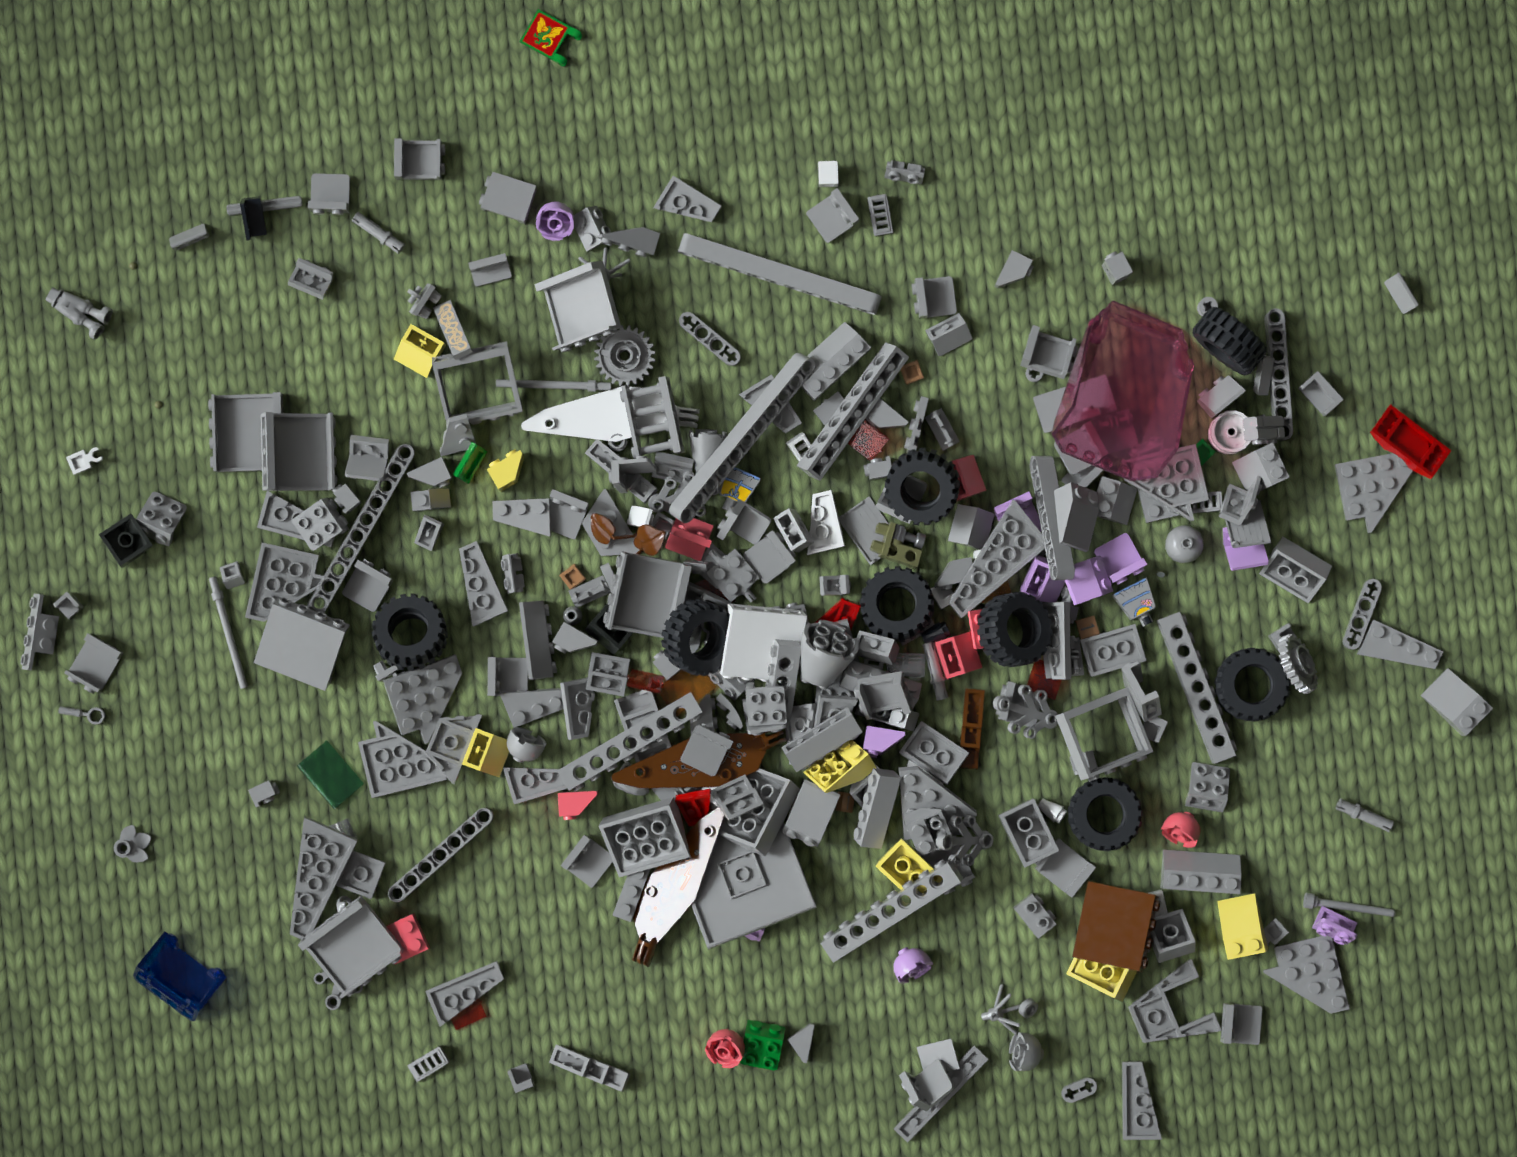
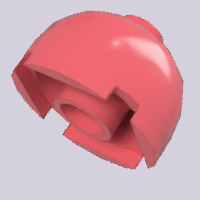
(1181, 828)
(725, 1048)

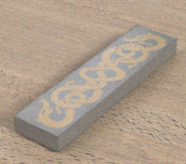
(452, 330)

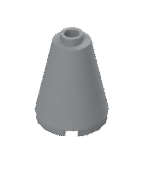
(703, 445)

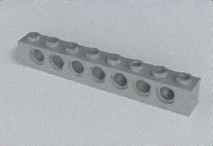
(852, 411)
(1187, 681)
(568, 772)
(837, 949)

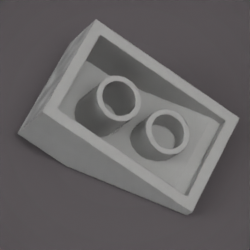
(1076, 515)
(1456, 702)
(1028, 832)

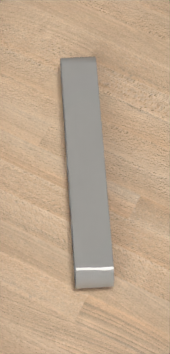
(1282, 365)
(1044, 483)
(432, 859)

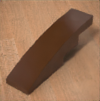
(972, 726)

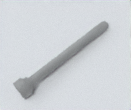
(1313, 901)

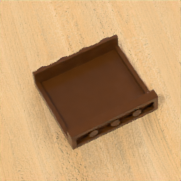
(1116, 926)

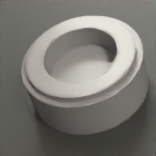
(1028, 1008)

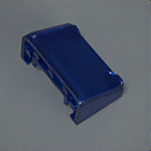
(178, 977)

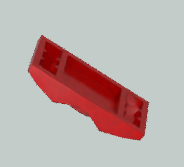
(1409, 442)

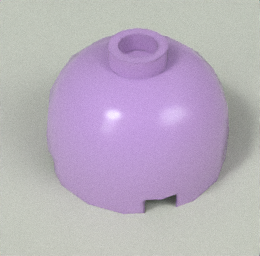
(555, 221)
(911, 964)

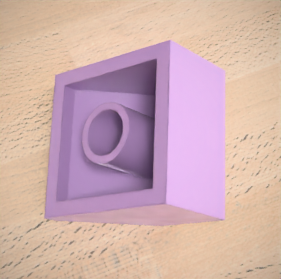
(1089, 580)
(880, 740)

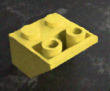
(418, 349)
(506, 472)
(486, 753)

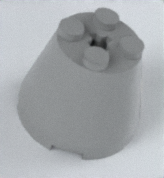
(825, 653)

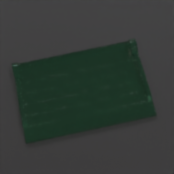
(330, 774)

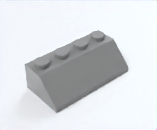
(834, 359)
(536, 639)
(1201, 871)

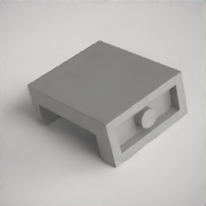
(418, 159)
(508, 197)
(1048, 354)
(883, 693)
(1147, 705)

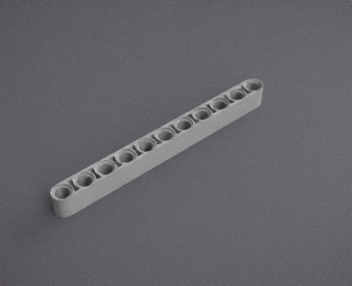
(779, 274)
(742, 437)
(364, 529)

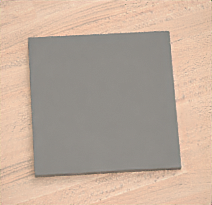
(749, 890)

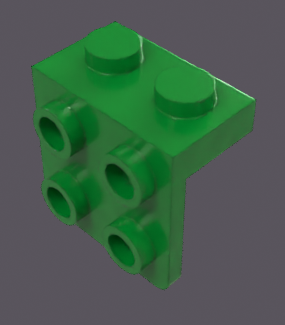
(762, 1045)

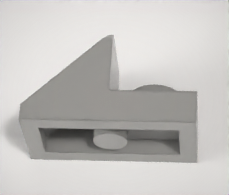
(430, 499)

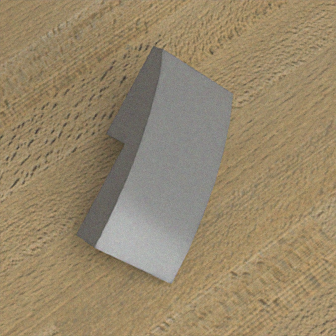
(734, 719)

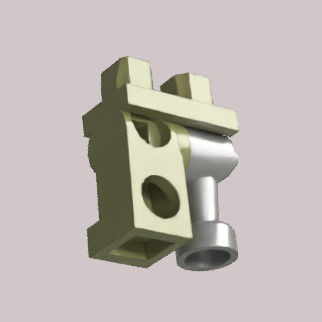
(892, 544)

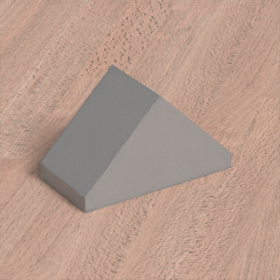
(428, 532)
(801, 1041)

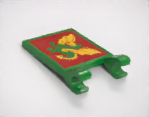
(546, 36)

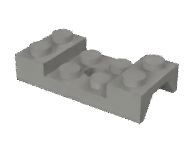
(633, 710)

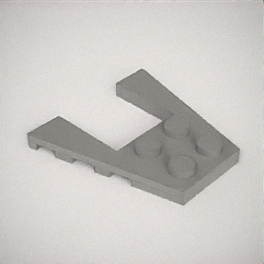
(1154, 1015)

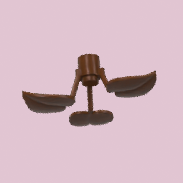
(647, 539)

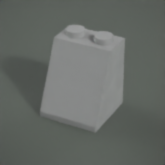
(1262, 463)
(810, 814)

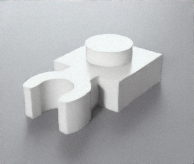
(81, 461)

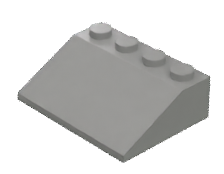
(760, 826)
(645, 837)

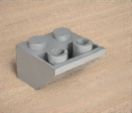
(924, 827)

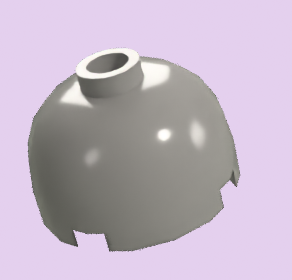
(1184, 544)
(523, 745)
(1026, 1052)

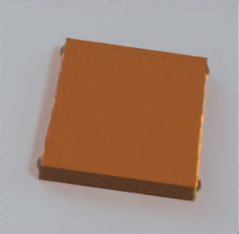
(684, 683)

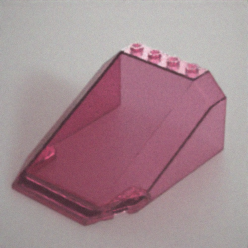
(1126, 394)

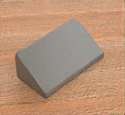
(188, 237)
(1401, 293)
(1263, 375)

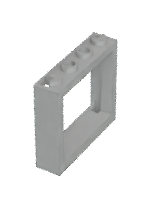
(478, 354)
(1134, 724)

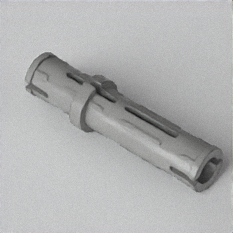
(383, 236)
(935, 671)
(1364, 815)

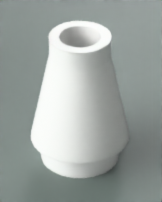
(1052, 810)

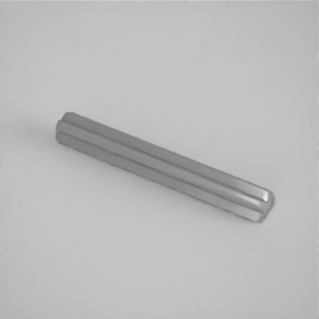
(271, 204)

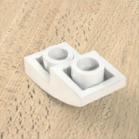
(640, 516)

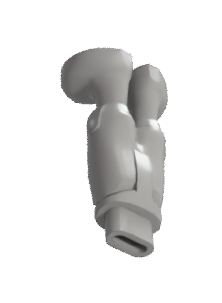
(76, 308)

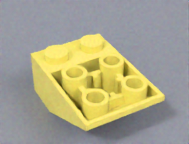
(841, 767)

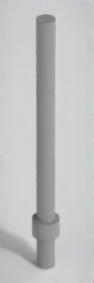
(591, 385)
(218, 596)

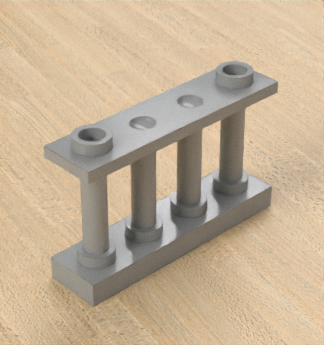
(670, 425)

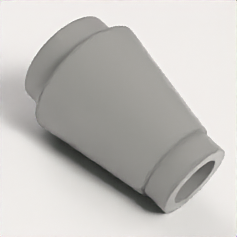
(578, 615)

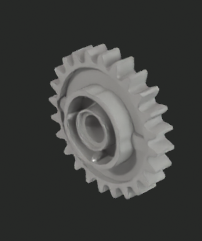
(625, 370)
(1297, 663)

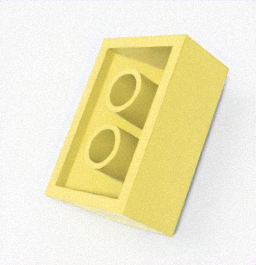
(904, 864)

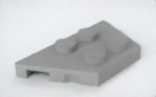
(605, 506)
(451, 743)

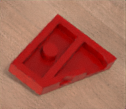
(842, 610)
(694, 805)

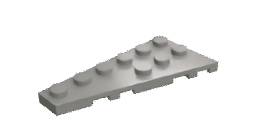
(1004, 553)
(320, 864)

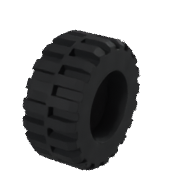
(1229, 341)
(922, 462)
(889, 580)
(401, 610)
(1034, 626)
(678, 634)
(1226, 689)
(1105, 840)

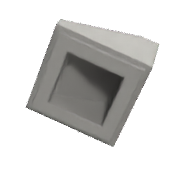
(232, 575)

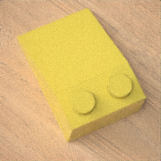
(1242, 926)
(1105, 978)

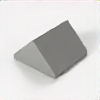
(971, 526)

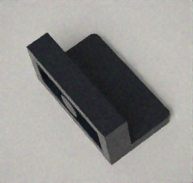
(253, 217)

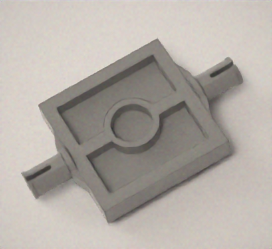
(732, 575)

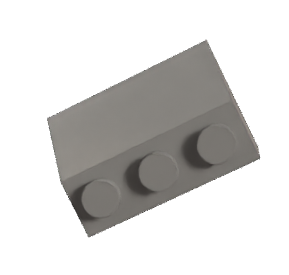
(1295, 570)

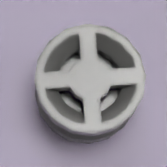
(1208, 301)

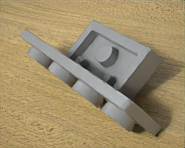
(40, 633)

